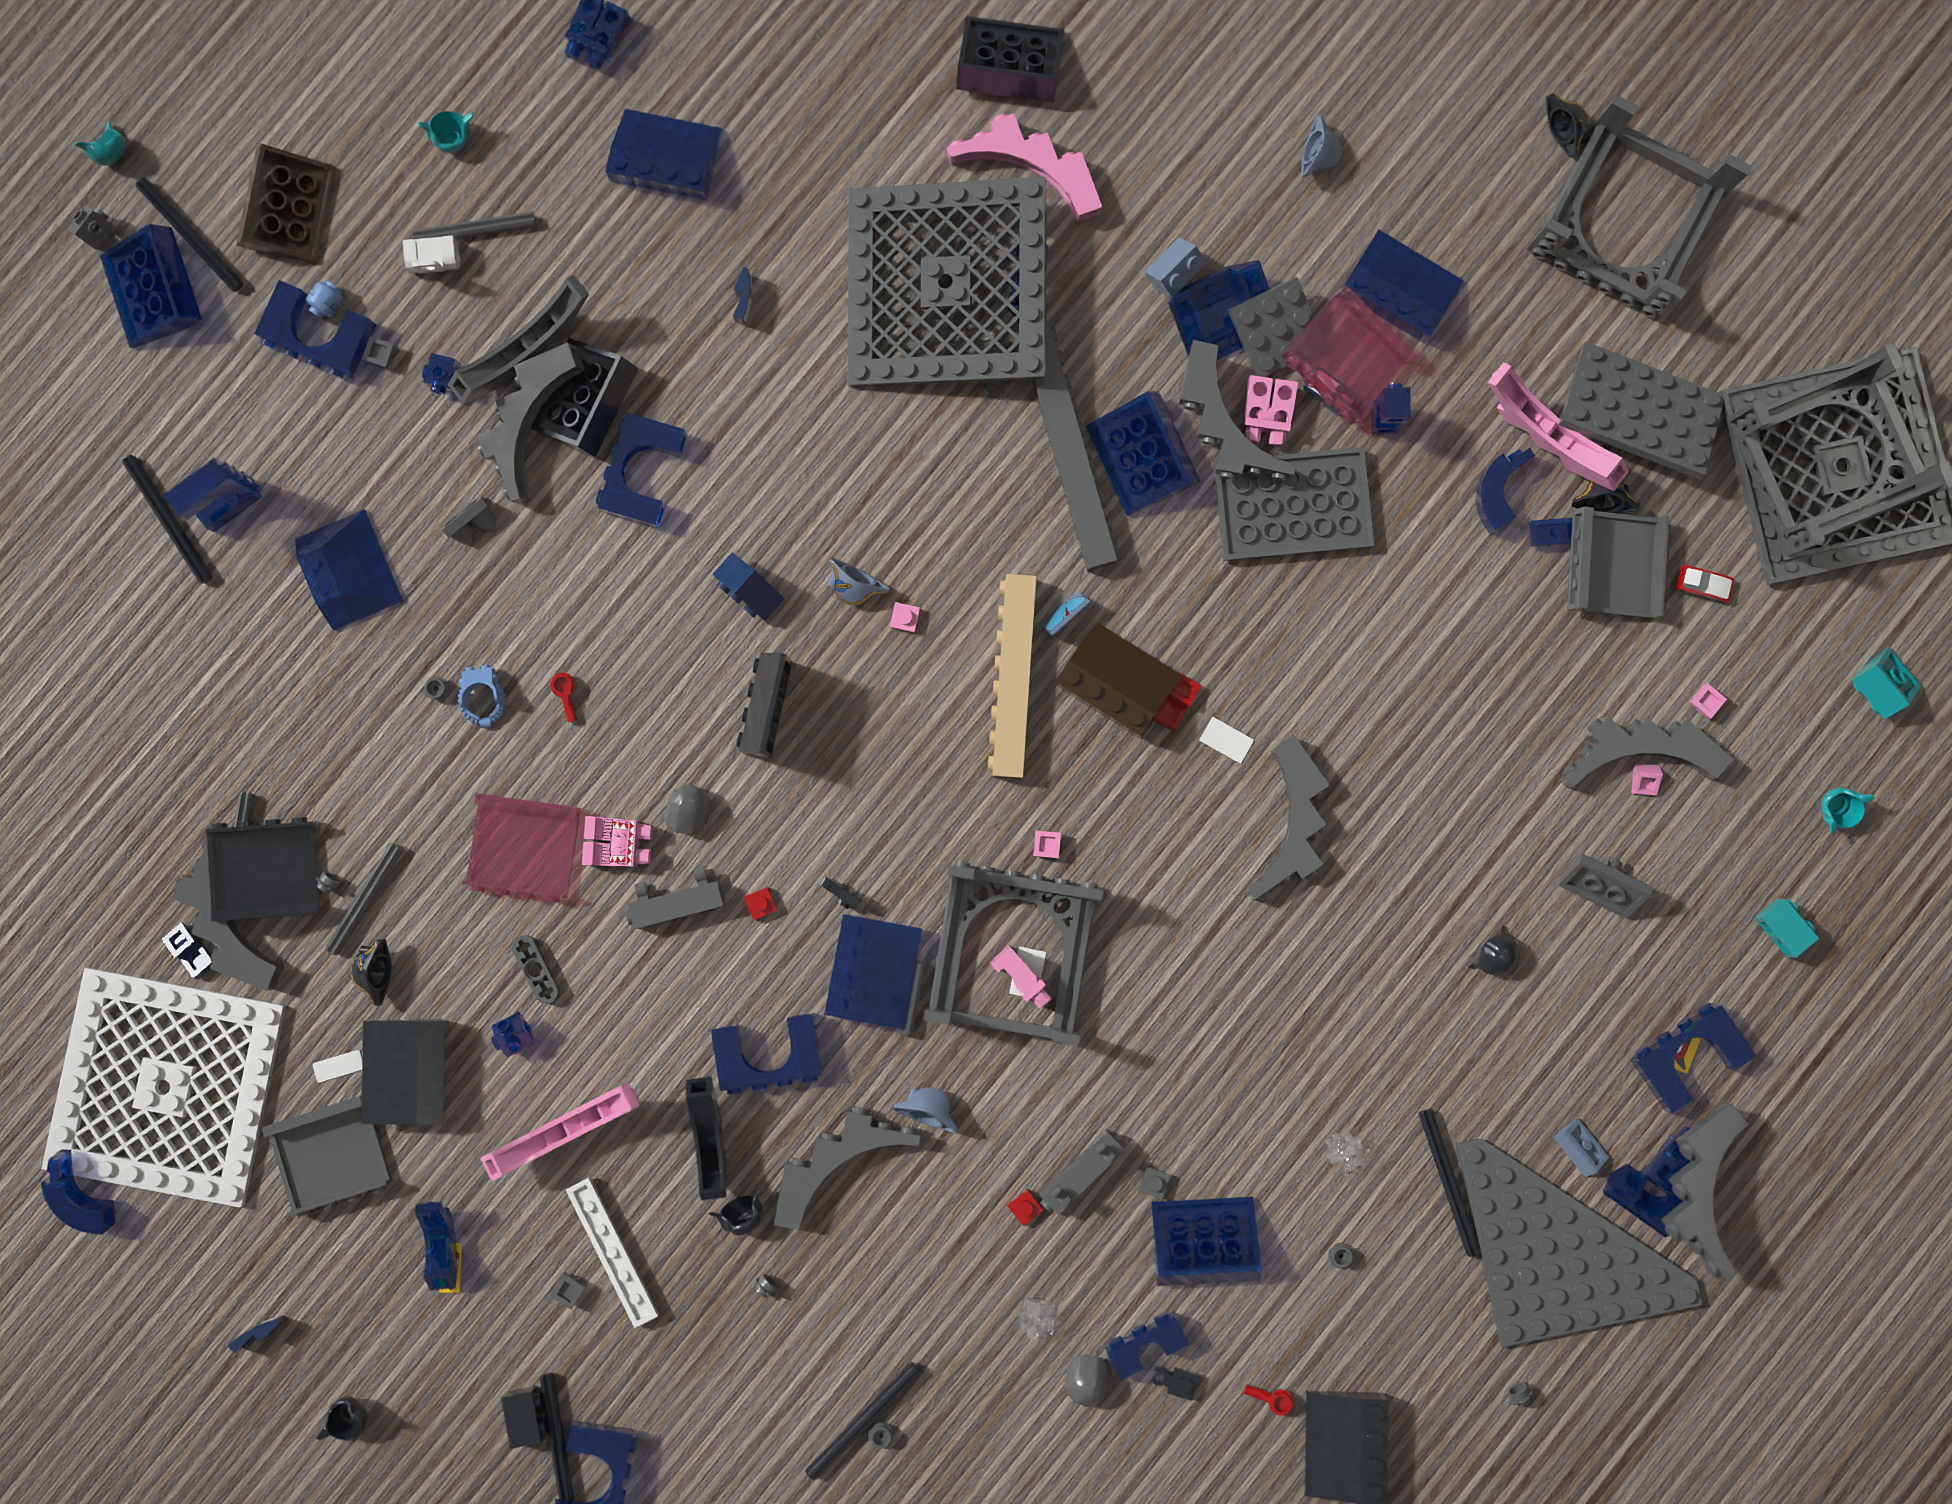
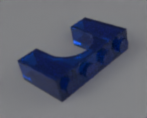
(339, 355)
(636, 436)
(214, 494)
(1657, 1062)
(736, 1072)
(609, 1444)

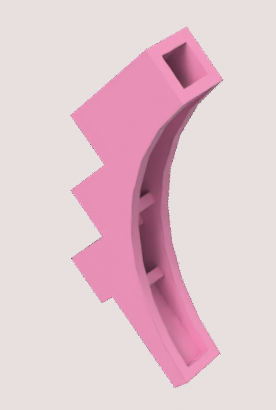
(1037, 154)
(1576, 452)
(560, 1131)

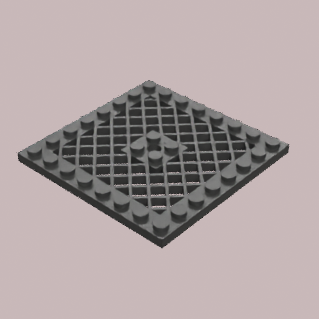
(937, 197)
(1919, 420)

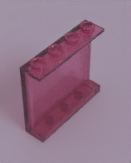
(1347, 354)
(522, 847)

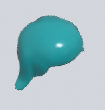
(448, 130)
(107, 148)
(1843, 808)

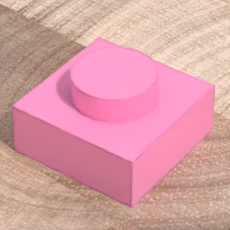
(904, 617)
(1707, 701)
(1047, 844)

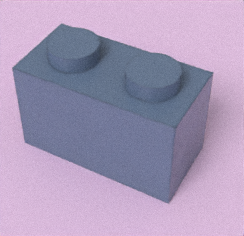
(1175, 267)

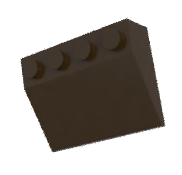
(286, 204)
(1118, 680)

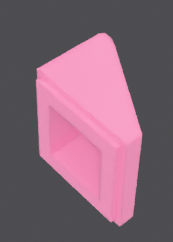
(1646, 779)

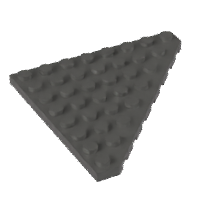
(1555, 1261)

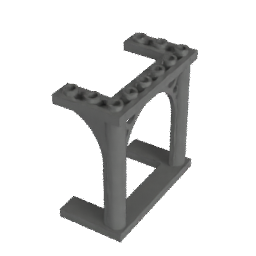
(1664, 292)
(1866, 375)
(1075, 948)

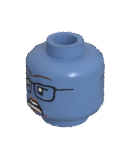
(325, 299)

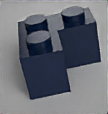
(748, 586)

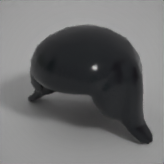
(1498, 955)
(730, 1215)
(344, 1420)

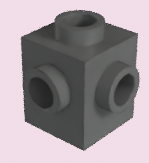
(91, 226)

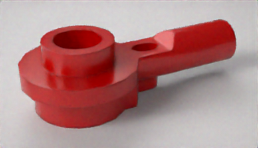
(563, 686)
(1280, 1401)

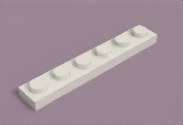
(612, 1252)

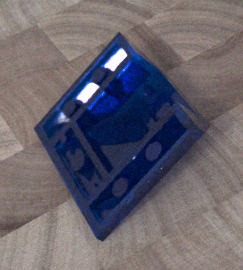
(1203, 306)
(347, 570)

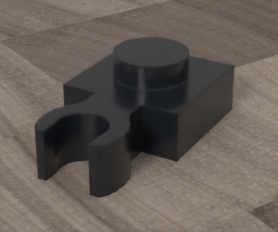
(844, 898)
(1180, 1382)

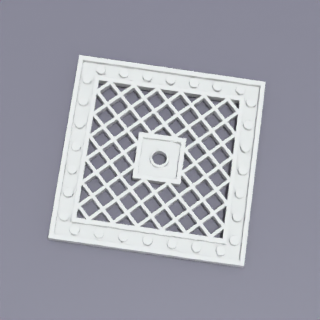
(247, 1114)

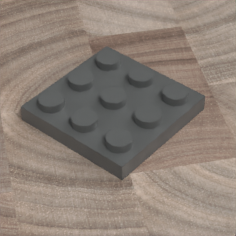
(1271, 324)

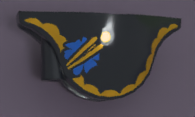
(1567, 123)
(1606, 500)
(372, 971)

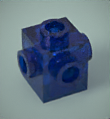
(439, 373)
(512, 1034)

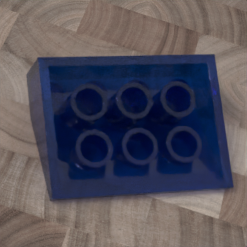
(663, 154)
(150, 285)
(1403, 286)
(1142, 452)
(873, 971)
(1205, 1241)

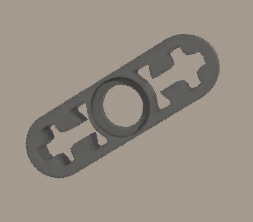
(520, 955)

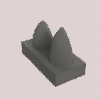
(477, 513)

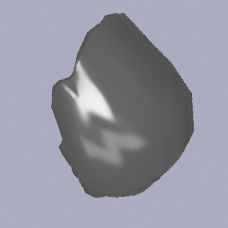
(687, 810)
(1087, 1380)

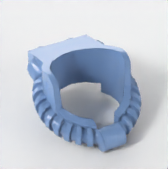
(481, 677)

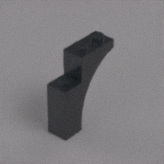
(707, 1135)

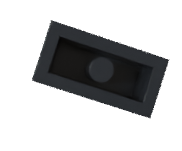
(524, 1417)

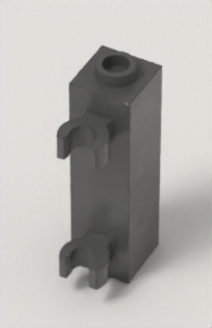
(676, 904)
(1081, 1173)

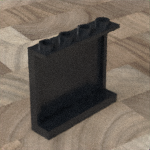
(262, 869)

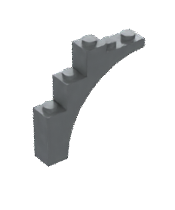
(549, 326)
(517, 411)
(1236, 451)
(1683, 744)
(1296, 855)
(235, 954)
(858, 1136)
(1694, 1183)

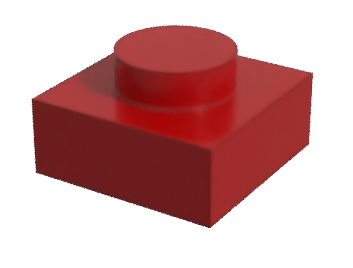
(760, 903)
(1025, 1207)

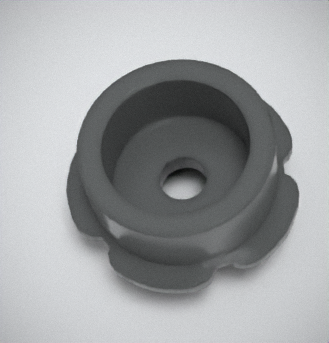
(429, 687)
(328, 882)
(1343, 1262)
(766, 1286)
(1520, 1394)
(878, 1442)

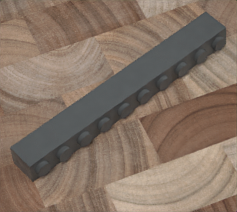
(1073, 460)

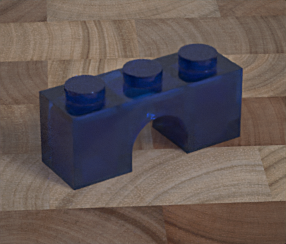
(1391, 409)
(1627, 1189)
(1163, 1331)

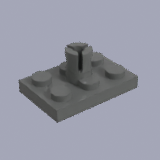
(1605, 885)

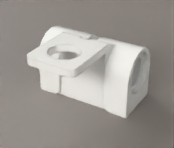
(431, 254)

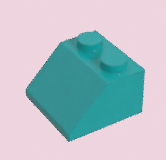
(1886, 683)

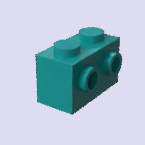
(1787, 927)

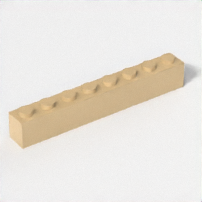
(1013, 676)

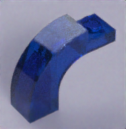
(1490, 498)
(71, 1203)
(439, 1245)

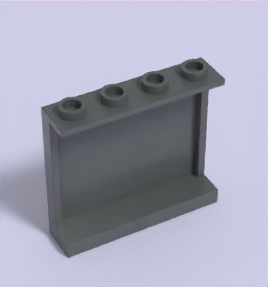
(1618, 564)
(328, 1157)

